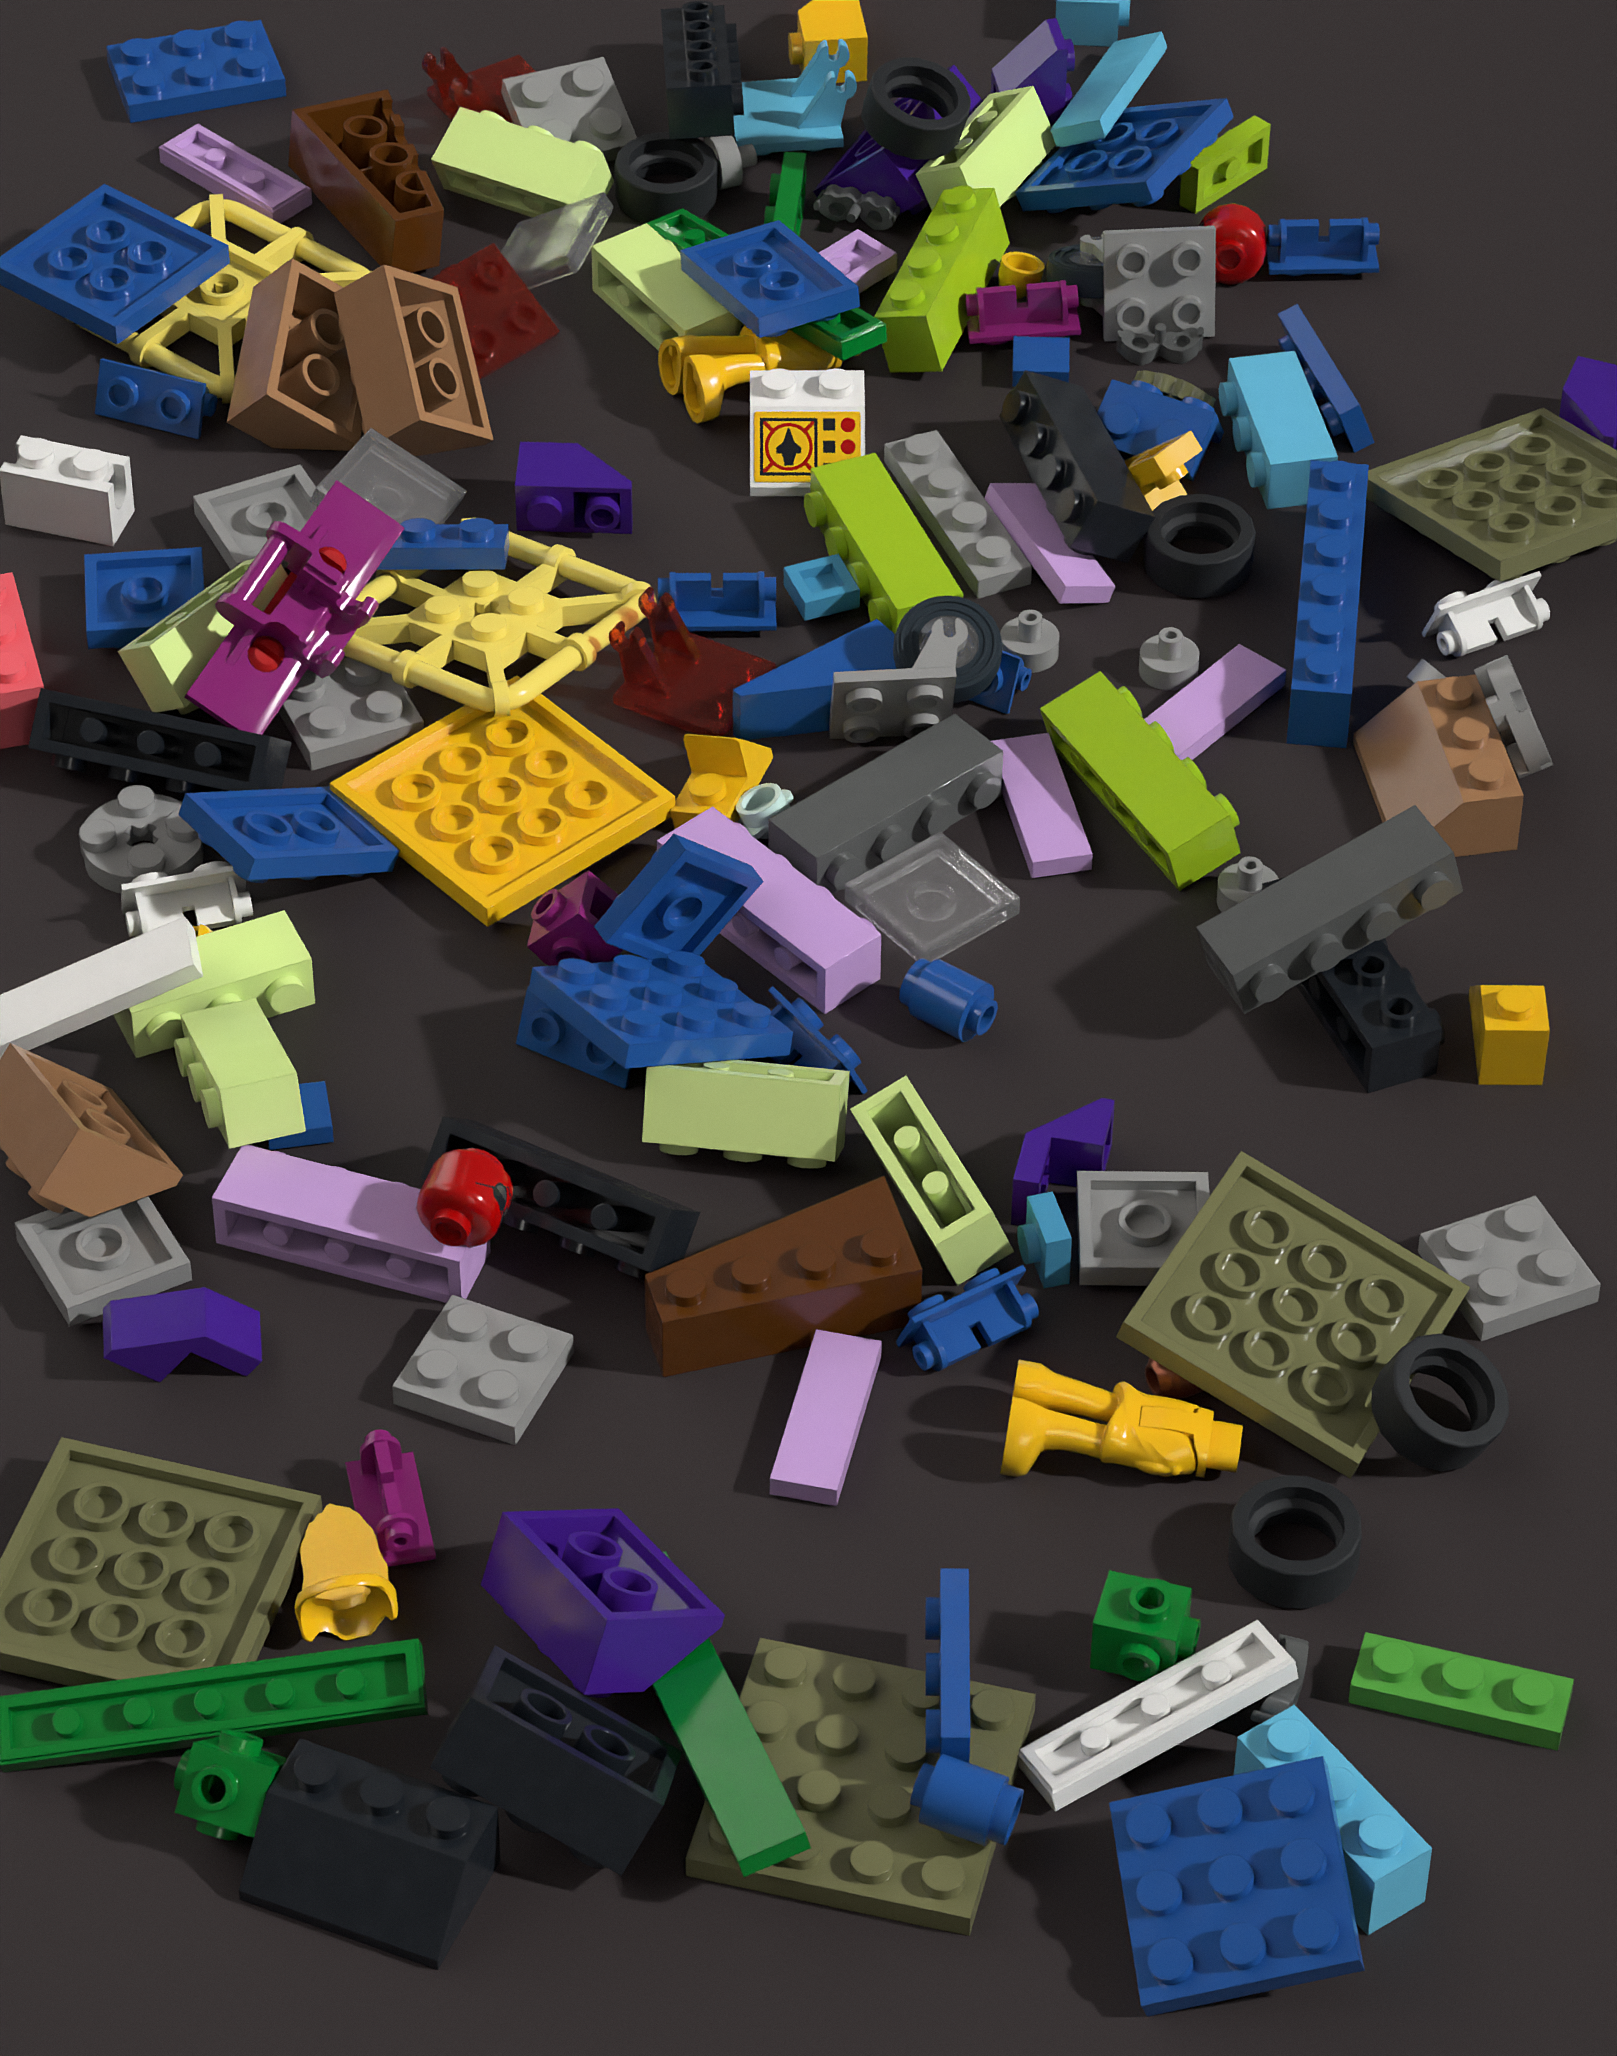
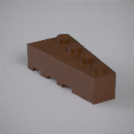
(369, 178)
(766, 1292)

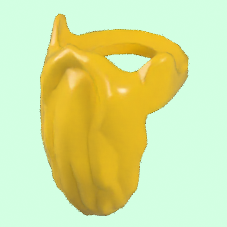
(344, 1578)

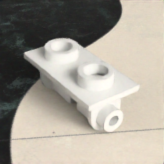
(1466, 619)
(209, 890)

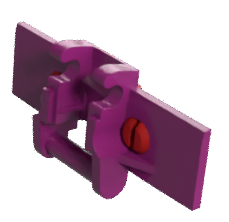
(306, 618)

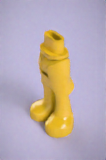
(710, 364)
(1142, 1429)

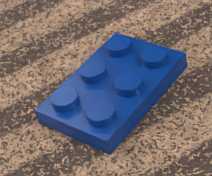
(195, 70)
(770, 279)
(288, 833)

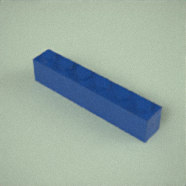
(1328, 605)

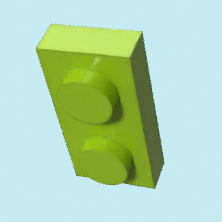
(1226, 164)

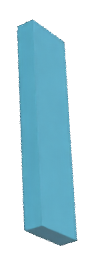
(1108, 89)

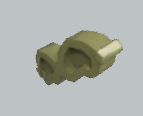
(1174, 387)

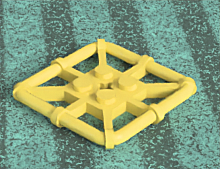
(222, 302)
(495, 622)

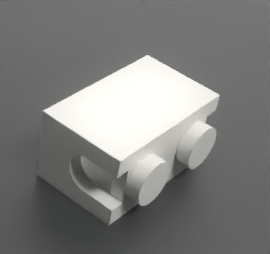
(67, 491)

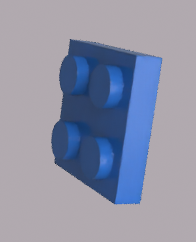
(137, 590)
(678, 900)

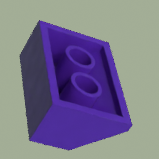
(876, 169)
(597, 1597)

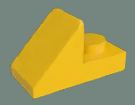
(1161, 467)
(720, 775)

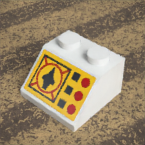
(801, 424)

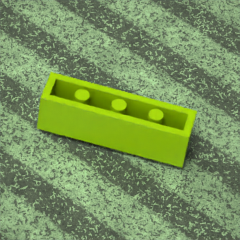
(949, 259)
(876, 537)
(1142, 779)

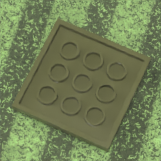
(1507, 494)
(1289, 1311)
(144, 1567)
(848, 1755)

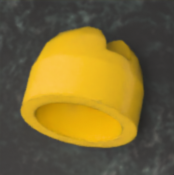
(1019, 270)

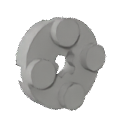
(1513, 717)
(135, 817)

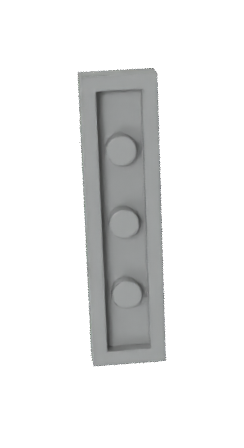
(957, 514)

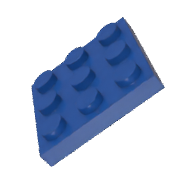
(1131, 163)
(111, 263)
(660, 1010)
(1235, 1886)

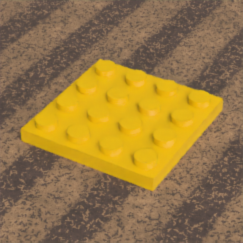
(504, 803)

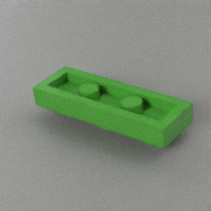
(1461, 1691)

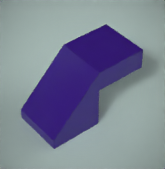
(1061, 1149)
(161, 1329)

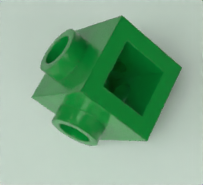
(1142, 1626)
(226, 1783)

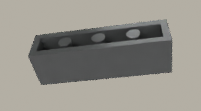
(889, 804)
(1330, 909)

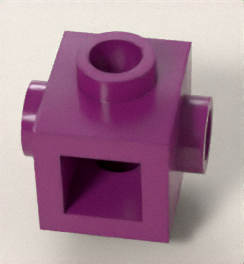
(567, 920)

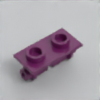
(998, 316)
(391, 1499)

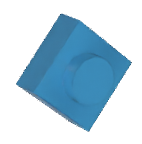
(821, 587)
(1046, 1240)

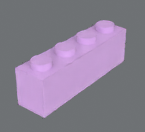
(791, 921)
(338, 1225)

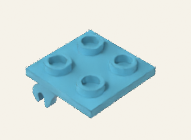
(800, 110)

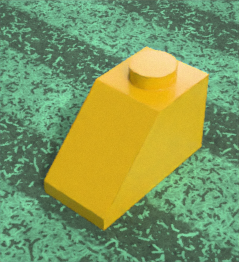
(830, 22)
(1509, 1033)

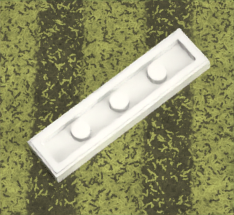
(99, 986)
(1156, 1715)

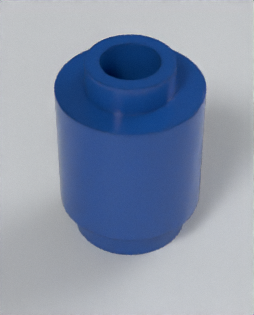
(948, 998)
(966, 1801)

